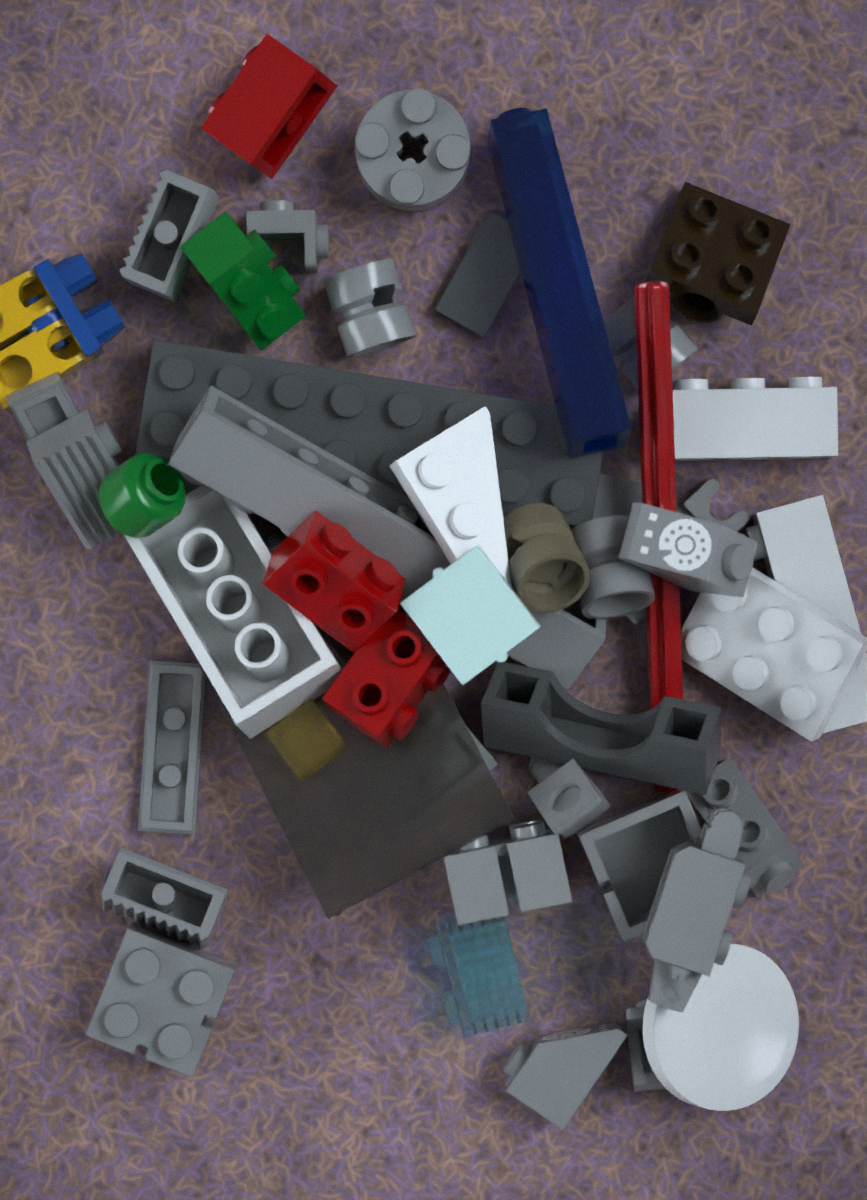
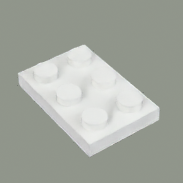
(774, 652)

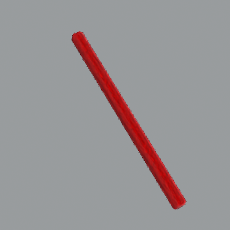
(658, 481)

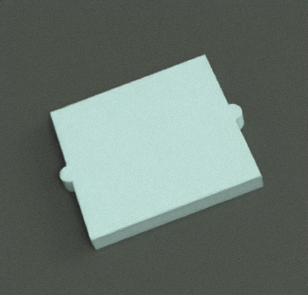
(470, 614)

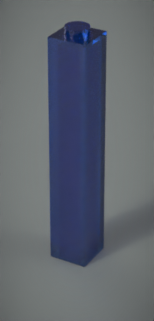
(558, 282)

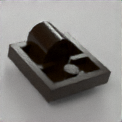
(717, 256)

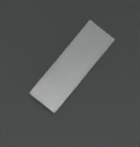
(172, 747)

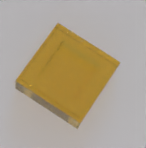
(306, 740)

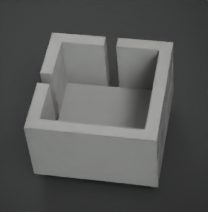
(632, 854)
(508, 870)
(161, 997)

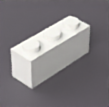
(755, 420)

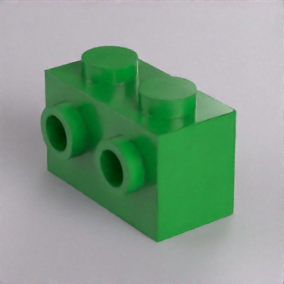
(244, 281)

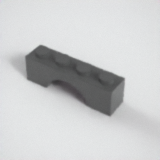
(537, 718)

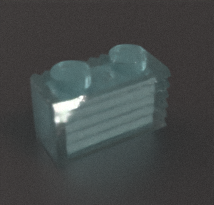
(481, 975)

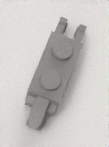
(693, 908)

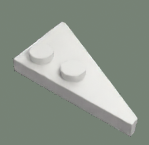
(458, 490)

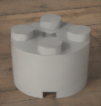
(418, 118)

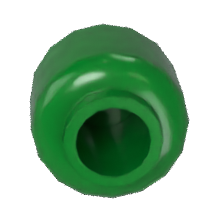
(142, 495)

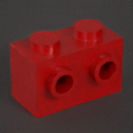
(268, 105)
(334, 581)
(387, 681)

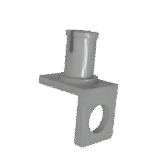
(565, 796)

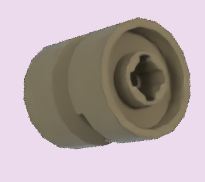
(544, 558)

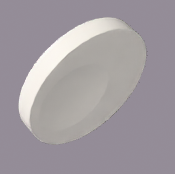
(729, 1038)

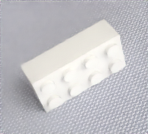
(246, 638)

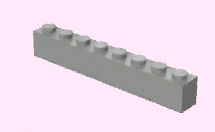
(288, 478)

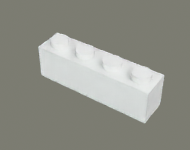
(805, 559)

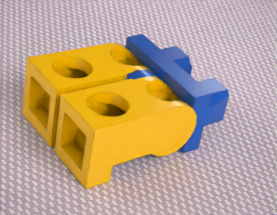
(54, 329)

